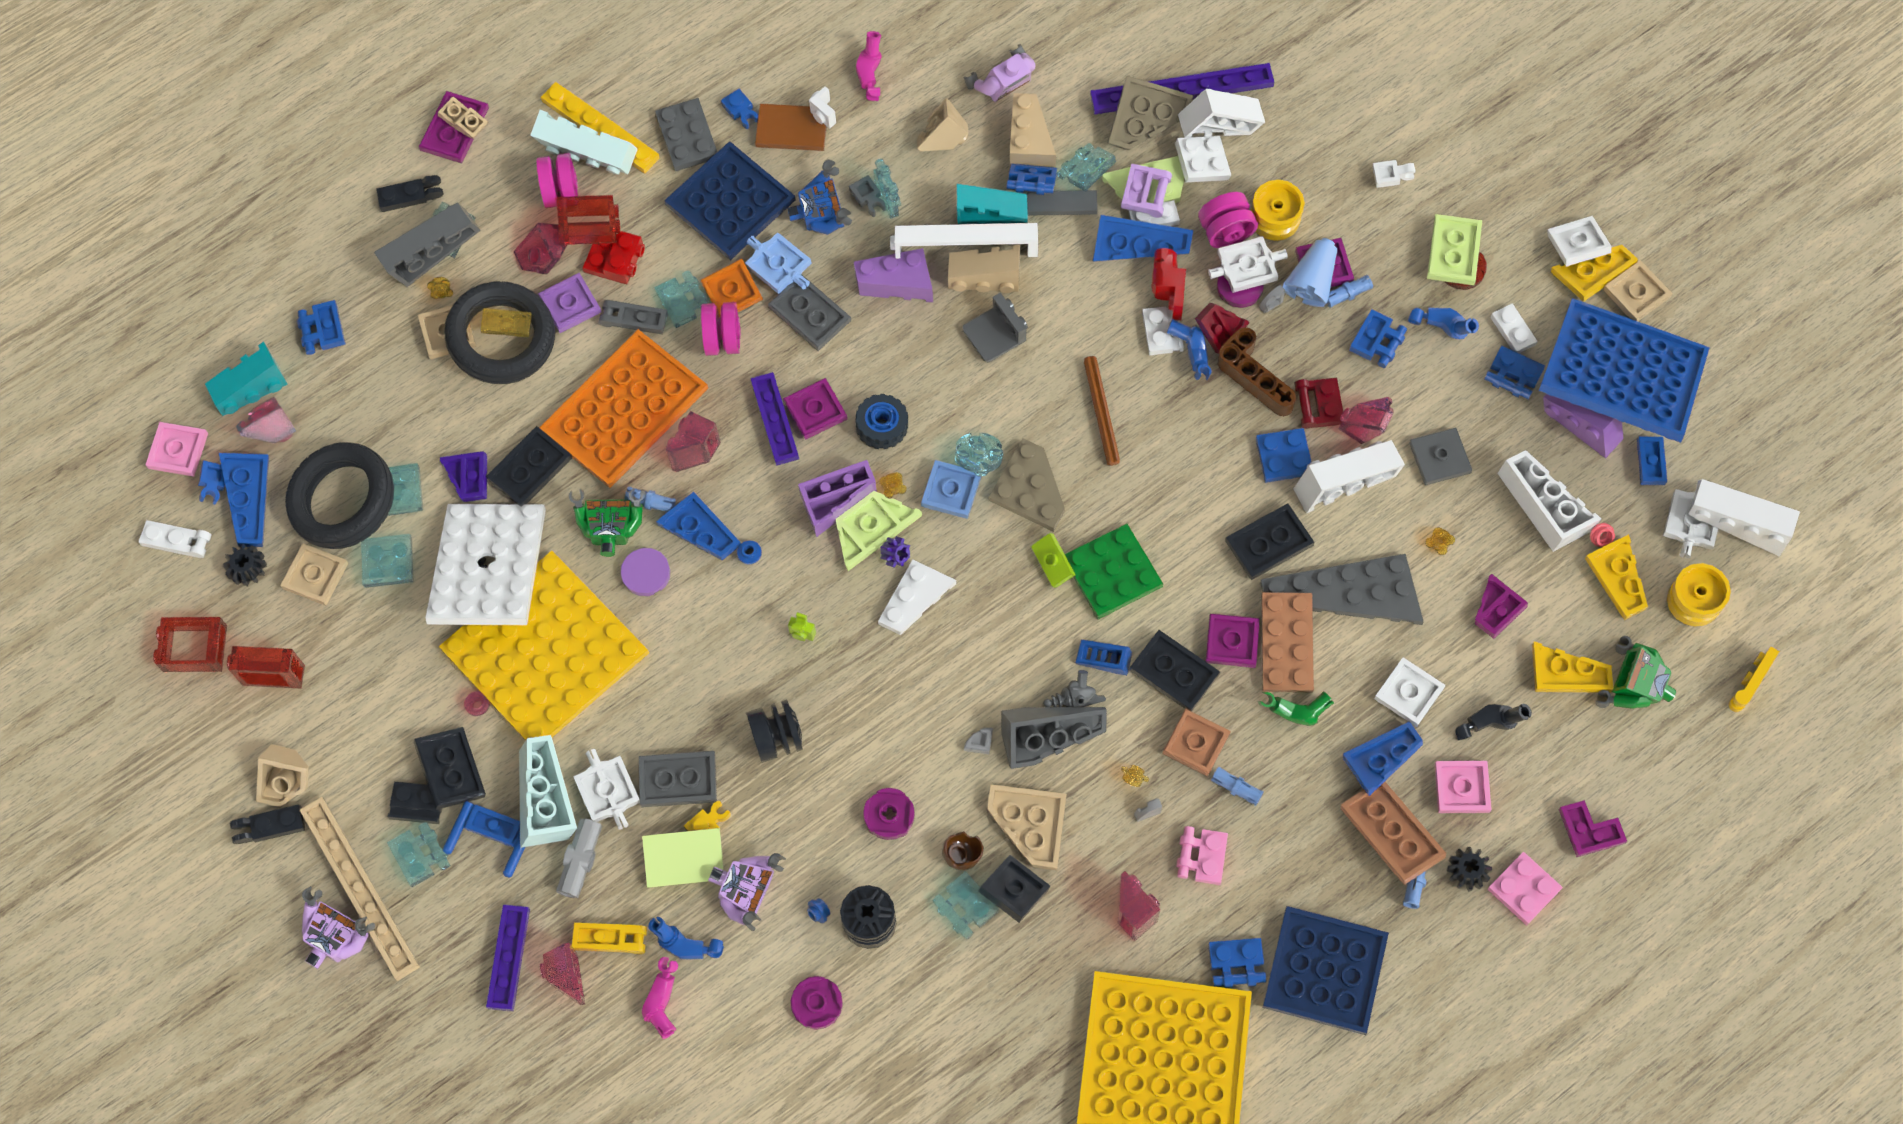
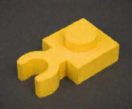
(707, 821)

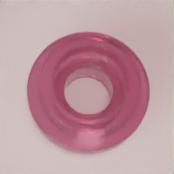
(474, 697)

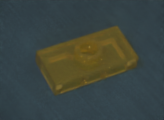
(506, 322)

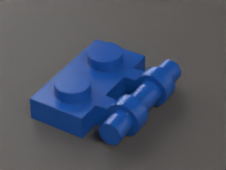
(1032, 178)
(328, 326)
(1371, 335)
(1516, 367)
(1237, 954)

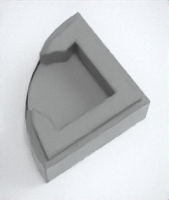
(1273, 299)
(979, 741)
(1153, 809)

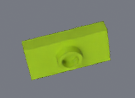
(1053, 560)

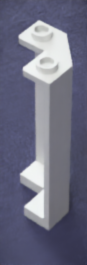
(966, 235)

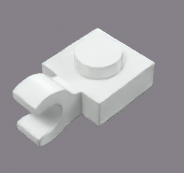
(1389, 174)

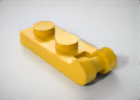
(1752, 680)
(608, 937)

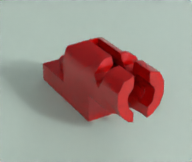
(1169, 281)

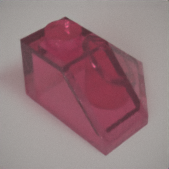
(540, 249)
(1366, 419)
(267, 423)
(563, 972)

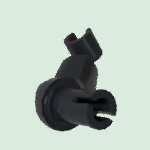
(1493, 716)

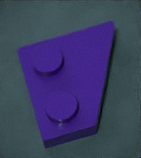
(468, 474)

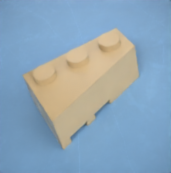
(1029, 133)
(985, 271)

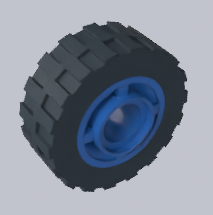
(878, 408)

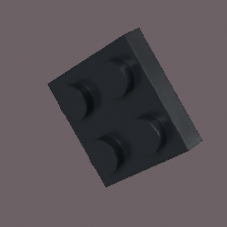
(1014, 888)

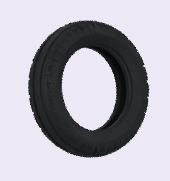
(506, 370)
(317, 467)

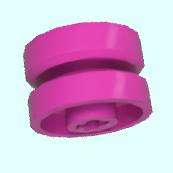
(555, 181)
(1227, 219)
(717, 329)

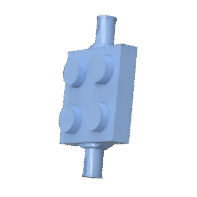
(778, 263)

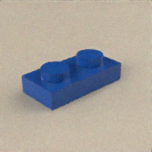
(1652, 461)

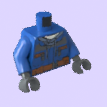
(820, 203)

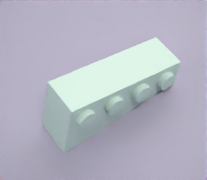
(543, 795)

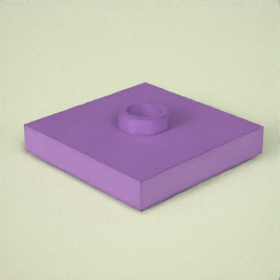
(570, 302)

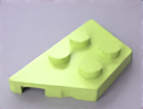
(1118, 179)
(869, 525)

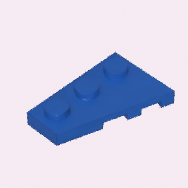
(699, 526)
(1382, 756)

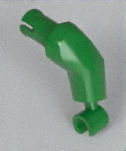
(1298, 713)

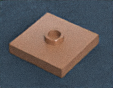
(1196, 742)

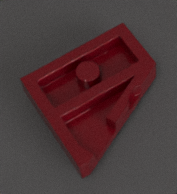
(1219, 325)

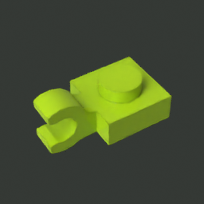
(801, 628)

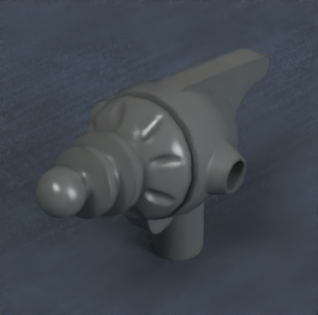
(1076, 694)

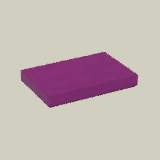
(444, 139)

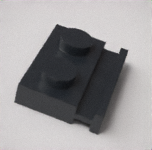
(413, 804)

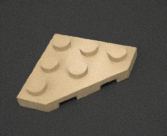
(1030, 821)

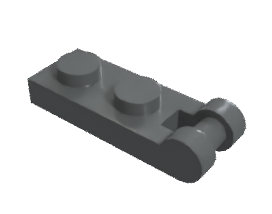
(633, 317)

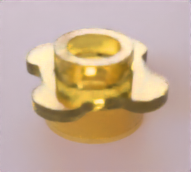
(440, 288)
(892, 478)
(1440, 534)
(1134, 775)

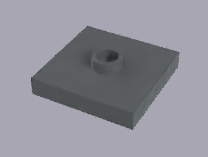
(1440, 456)

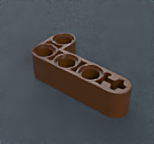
(1278, 398)

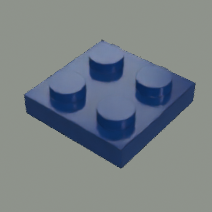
(1283, 454)

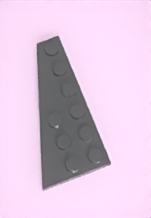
(1357, 589)

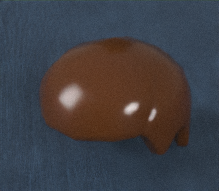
(962, 851)

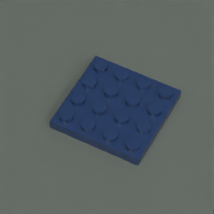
(730, 200)
(1325, 970)

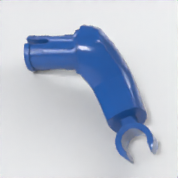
(1447, 319)
(1195, 345)
(676, 943)

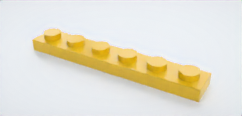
(581, 113)

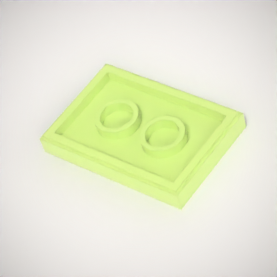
(1454, 249)
(682, 856)

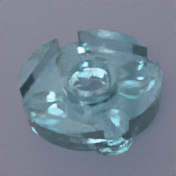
(979, 463)

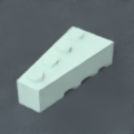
(583, 143)

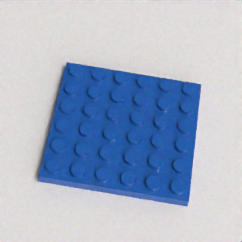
(1625, 370)

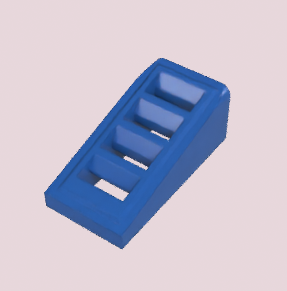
(1116, 650)

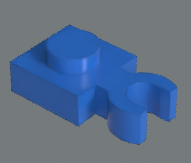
(739, 106)
(212, 479)

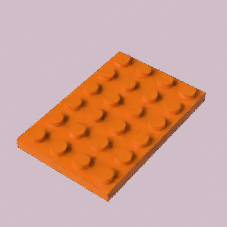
(624, 408)

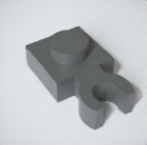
(867, 194)

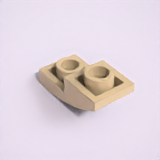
(462, 119)

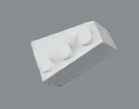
(1221, 112)

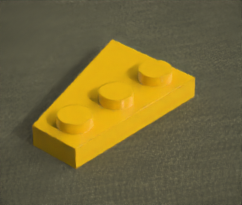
(1593, 274)
(1618, 575)
(1567, 673)

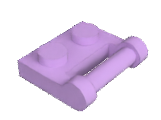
(1138, 189)

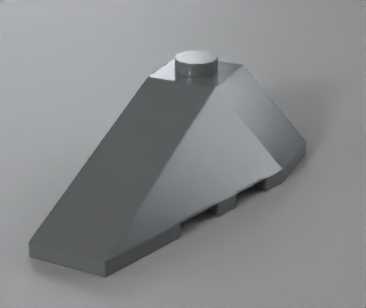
(1041, 731)

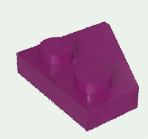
(1498, 607)

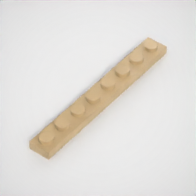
(359, 888)

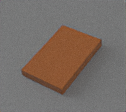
(789, 128)

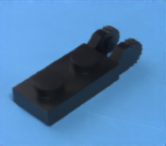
(409, 193)
(269, 825)

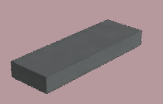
(1062, 203)

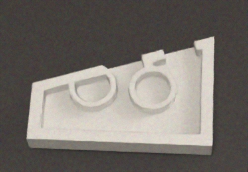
(914, 594)

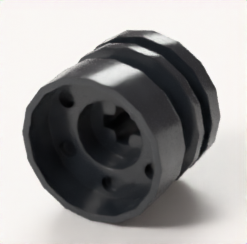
(774, 730)
(868, 931)

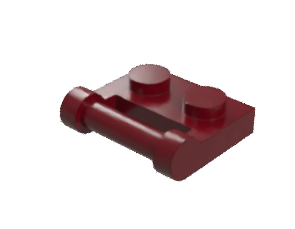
(1327, 402)

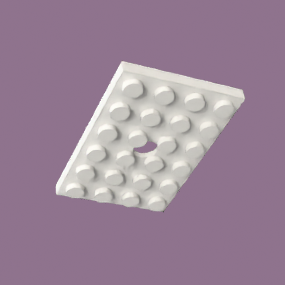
(491, 595)

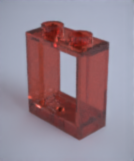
(587, 232)
(215, 645)
(266, 667)

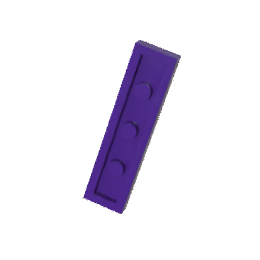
(774, 419)
(508, 958)

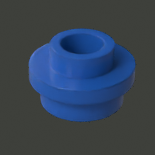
(751, 558)
(818, 910)

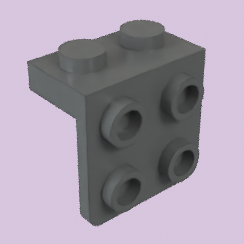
(996, 329)

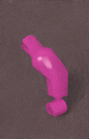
(867, 64)
(659, 997)

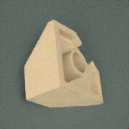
(944, 129)
(280, 775)

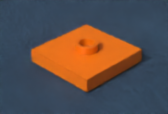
(732, 285)

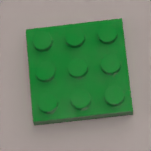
(1113, 571)

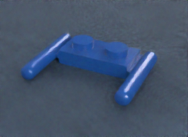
(489, 825)

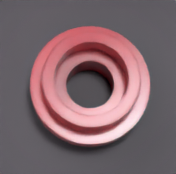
(1607, 537)

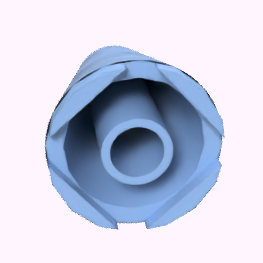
(1313, 274)

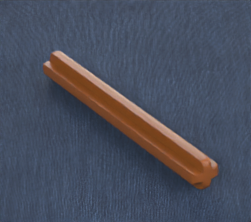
(1101, 410)

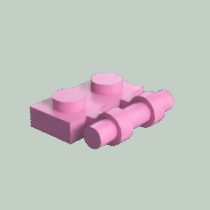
(1210, 856)

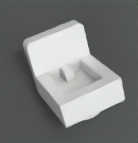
(821, 111)

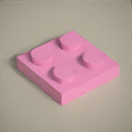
(176, 449)
(1462, 787)
(1524, 888)

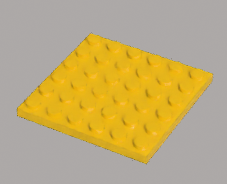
(554, 664)
(1163, 1052)

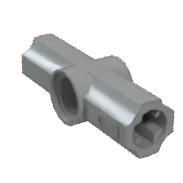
(579, 858)

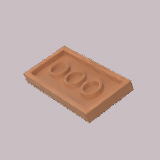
(1287, 642)
(1393, 832)

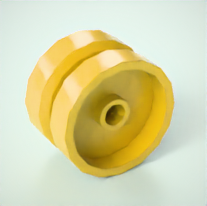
(1277, 209)
(1698, 594)

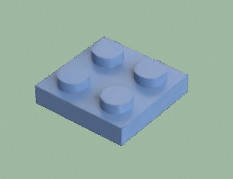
(950, 489)

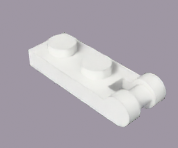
(174, 539)

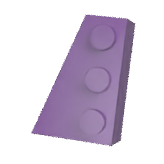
(895, 276)
(1593, 428)
(835, 493)

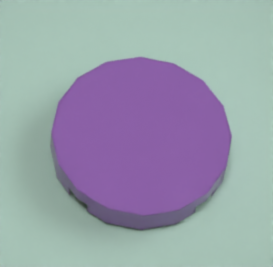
(645, 572)

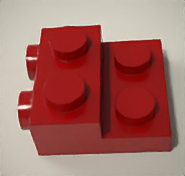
(615, 260)

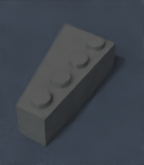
(427, 244)

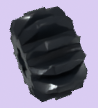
(245, 565)
(1478, 874)

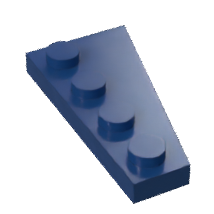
(1136, 239)
(247, 493)

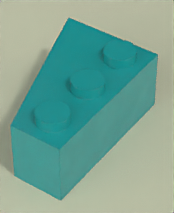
(990, 206)
(246, 382)

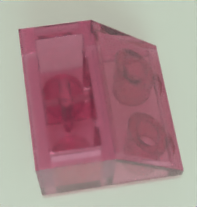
(693, 443)
(1135, 908)

